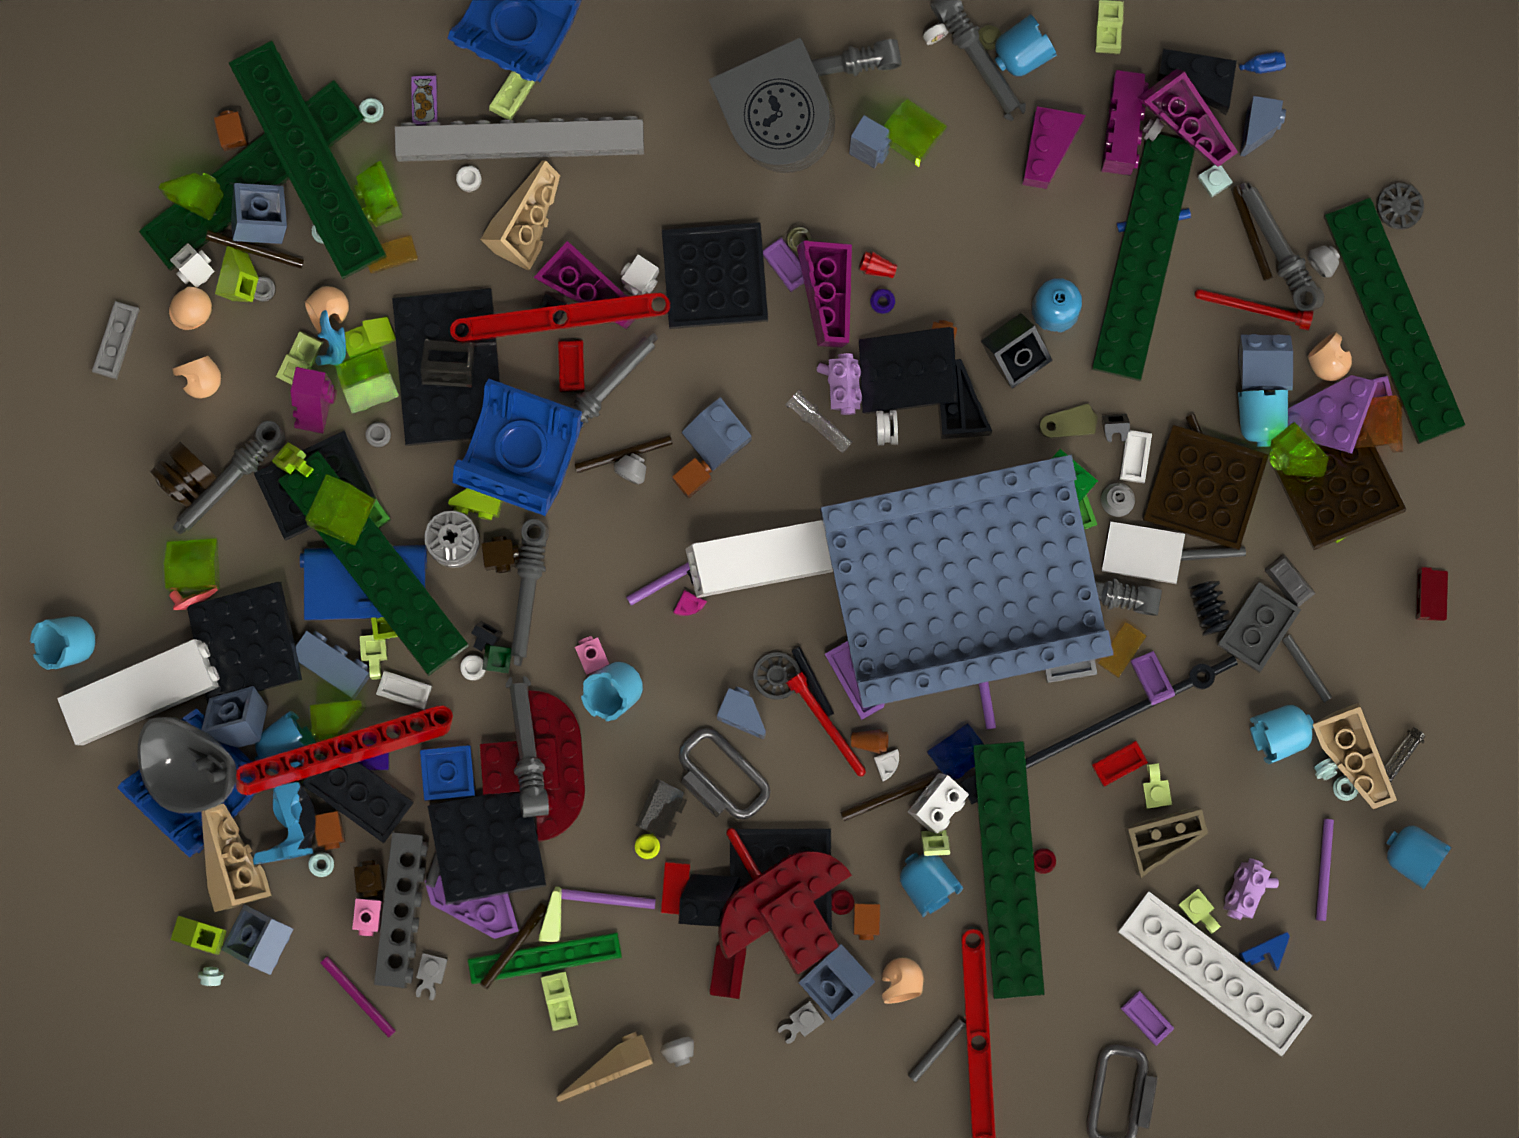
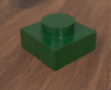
(497, 659)

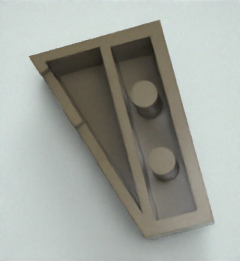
(1164, 836)

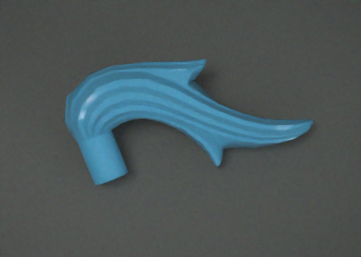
(336, 339)

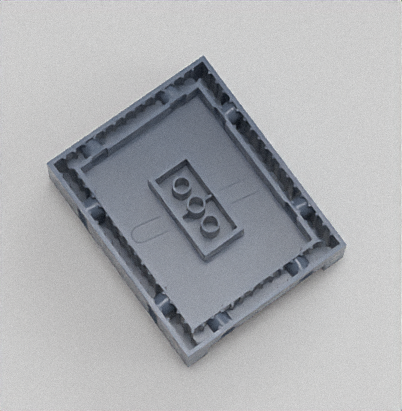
(965, 581)

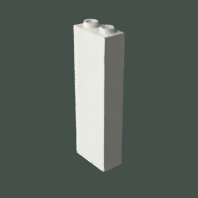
(759, 558)
(139, 692)

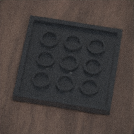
(715, 275)
(247, 639)
(773, 845)
(485, 847)

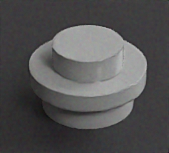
(1152, 129)
(265, 289)
(378, 434)

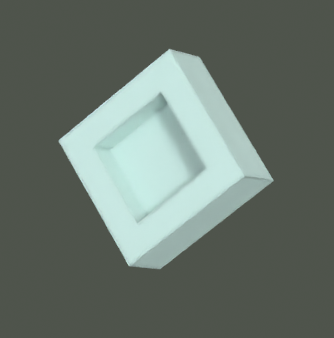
(1215, 180)

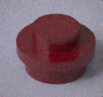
(1044, 861)
(842, 902)

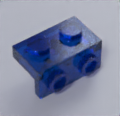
(955, 753)

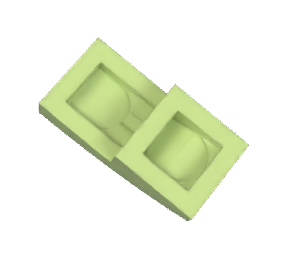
(1109, 26)
(301, 355)
(935, 843)
(559, 1001)

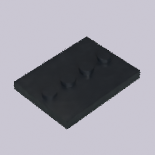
(908, 370)
(341, 458)

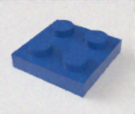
(447, 773)

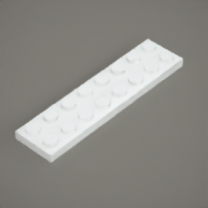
(1215, 974)

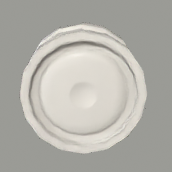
(883, 427)

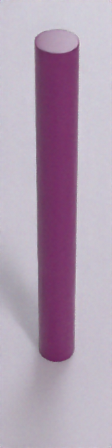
(358, 997)

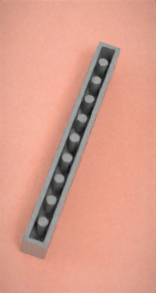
(519, 139)

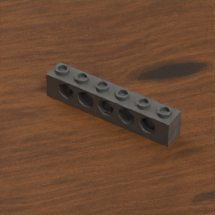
(400, 845)

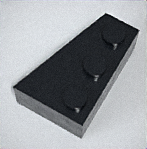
(1210, 75)
(965, 416)

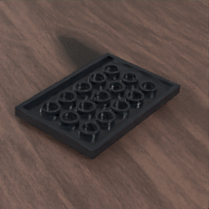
(440, 411)

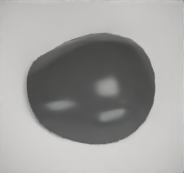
(184, 766)

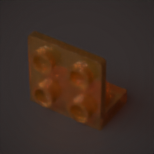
(1382, 424)

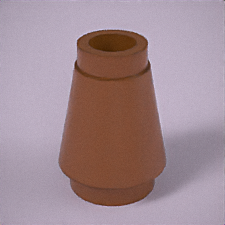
(871, 740)

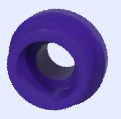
(882, 293)

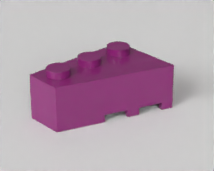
(1049, 142)
(312, 396)

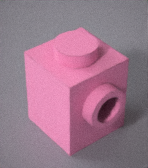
(591, 655)
(367, 916)

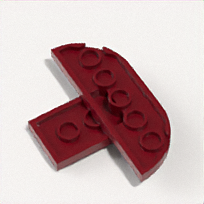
(559, 749)
(784, 905)

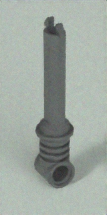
(967, 38)
(852, 61)
(1290, 265)
(590, 402)
(243, 463)
(530, 570)
(1142, 600)
(528, 768)

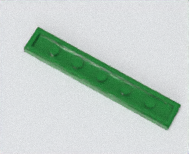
(549, 957)

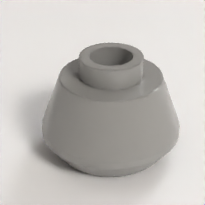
(1324, 260)
(631, 468)
(1111, 503)
(678, 1051)

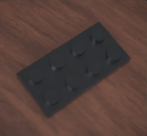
(361, 797)

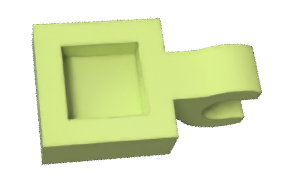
(373, 652)
(1157, 791)
(1198, 909)

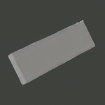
(115, 340)

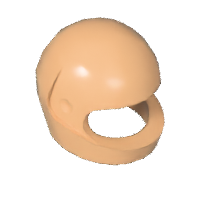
(327, 299)
(190, 308)
(1329, 360)
(202, 377)
(905, 980)

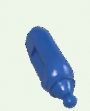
(1265, 63)

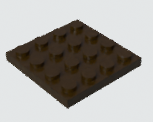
(1205, 487)
(1344, 500)

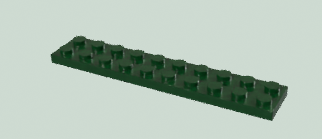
(307, 159)
(254, 165)
(1144, 257)
(1394, 321)
(384, 578)
(1008, 870)

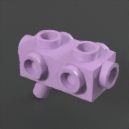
(844, 383)
(1247, 889)

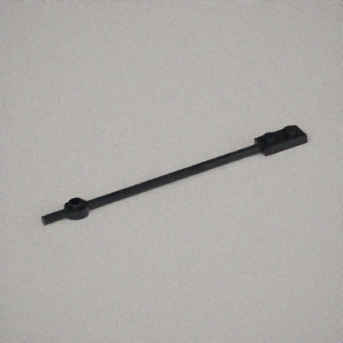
(969, 784)

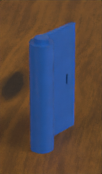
(332, 591)

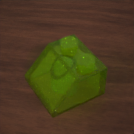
(913, 132)
(194, 193)
(378, 195)
(366, 380)
(1297, 453)
(340, 510)
(191, 565)
(335, 718)

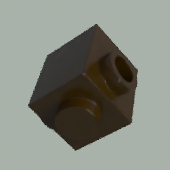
(500, 554)
(369, 878)

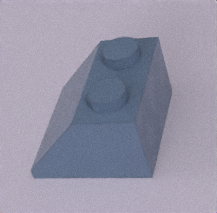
(1261, 122)
(258, 213)
(1266, 362)
(716, 434)
(740, 712)
(236, 717)
(257, 939)
(836, 982)

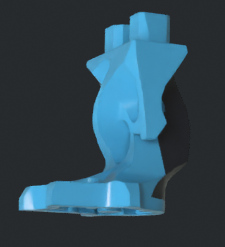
(296, 812)

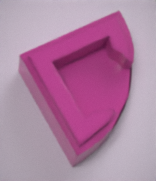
(689, 604)

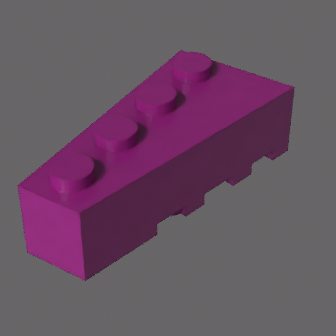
(1186, 113)
(1123, 123)
(578, 278)
(828, 289)

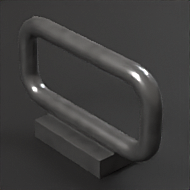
(706, 791)
(1143, 1092)

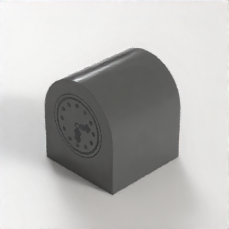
(778, 108)

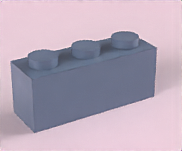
(870, 142)
(332, 664)

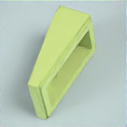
(551, 925)

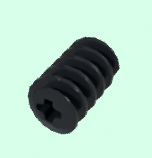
(1210, 607)

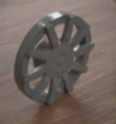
(1400, 206)
(775, 675)

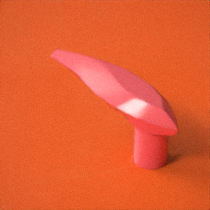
(182, 603)

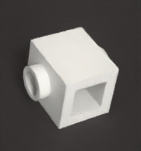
(192, 266)
(639, 276)

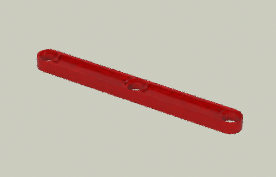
(543, 318)
(978, 1024)

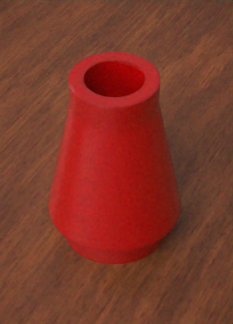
(877, 265)

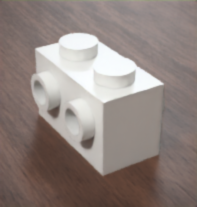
(938, 803)

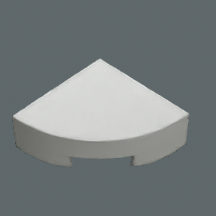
(887, 764)

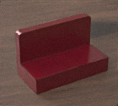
(1431, 594)
(727, 974)

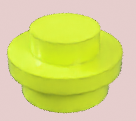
(647, 846)

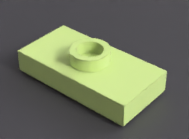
(511, 96)

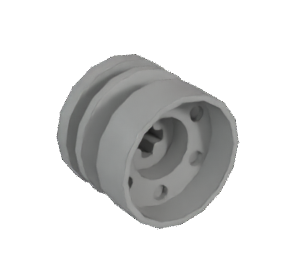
(465, 545)

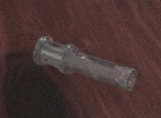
(810, 413)

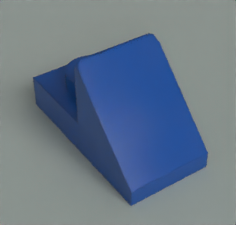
(1273, 948)

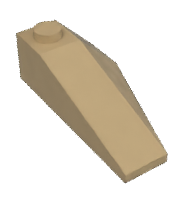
(519, 224)
(1352, 748)
(229, 865)
(621, 1060)

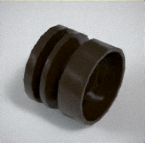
(183, 475)

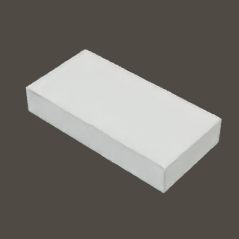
(1135, 456)
(404, 690)

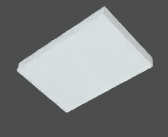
(1143, 552)

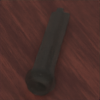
(1403, 753)

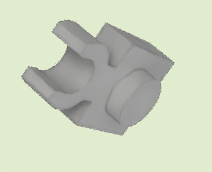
(431, 971)
(804, 1020)

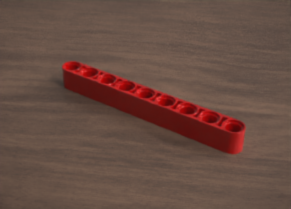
(336, 758)

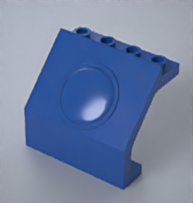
(516, 32)
(519, 448)
(184, 828)

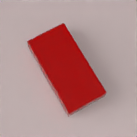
(571, 366)
(1119, 764)
(675, 880)

